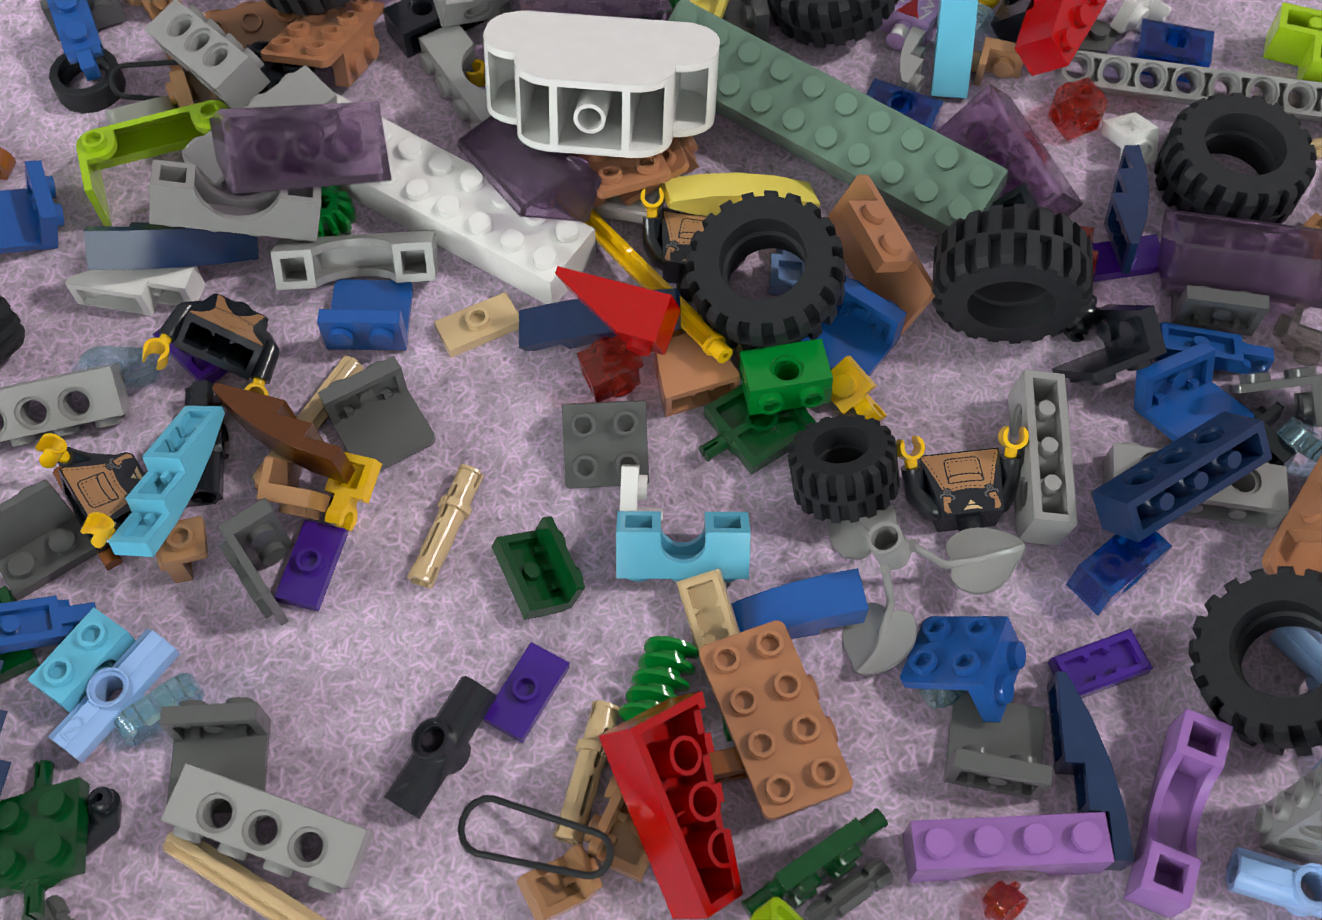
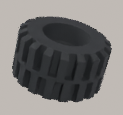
(844, 468)

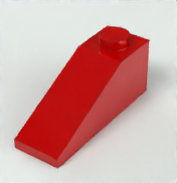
(635, 314)

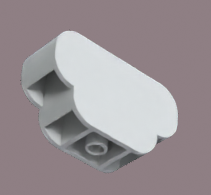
(600, 81)

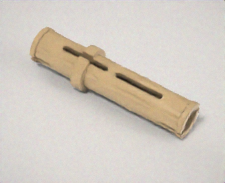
(452, 511)
(586, 771)

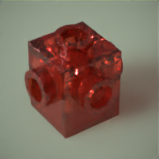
(1077, 108)
(610, 368)

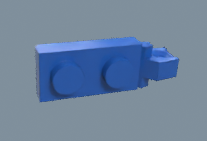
(78, 34)
(1231, 351)
(38, 622)

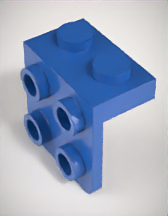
(28, 214)
(367, 315)
(863, 328)
(1180, 392)
(968, 655)

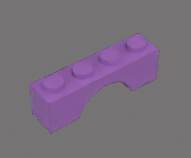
(992, 844)
(1166, 853)

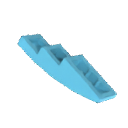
(953, 48)
(173, 473)

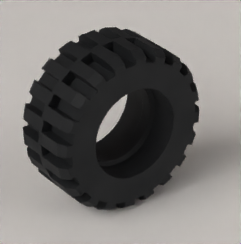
(829, 20)
(1243, 129)
(756, 226)
(1013, 274)
(1226, 635)

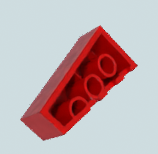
(1055, 32)
(676, 804)

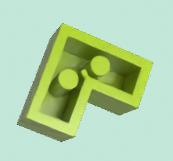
(1296, 40)

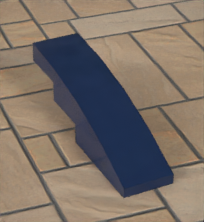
(1128, 207)
(161, 246)
(567, 324)
(1081, 753)

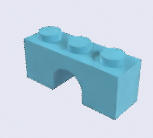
(647, 553)

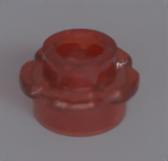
(1004, 901)

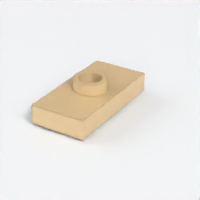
(477, 324)
(708, 608)

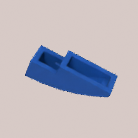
(807, 604)

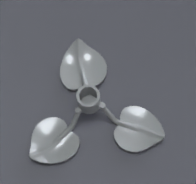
(979, 563)

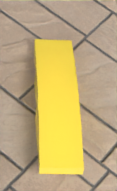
(706, 192)

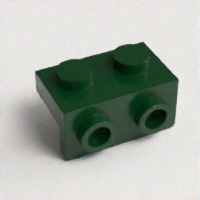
(539, 570)

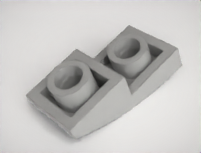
(911, 61)

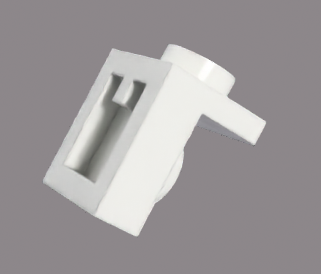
(1133, 11)
(1133, 130)
(634, 489)

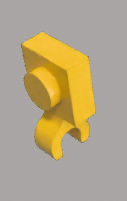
(852, 390)
(360, 487)

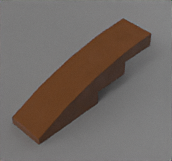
(277, 427)

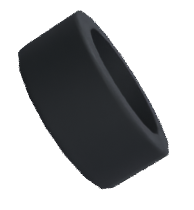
(86, 99)

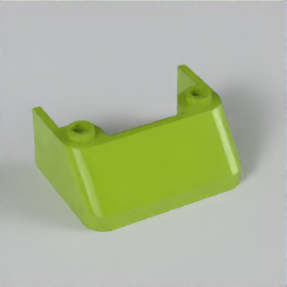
(137, 141)

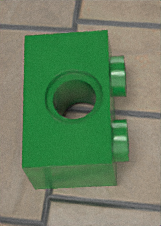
(786, 377)

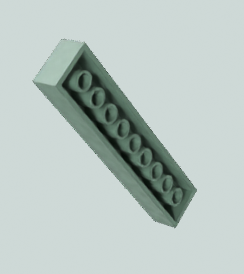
(845, 129)

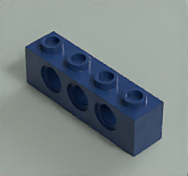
(1181, 475)

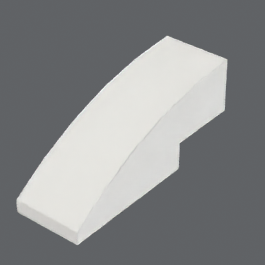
(136, 289)

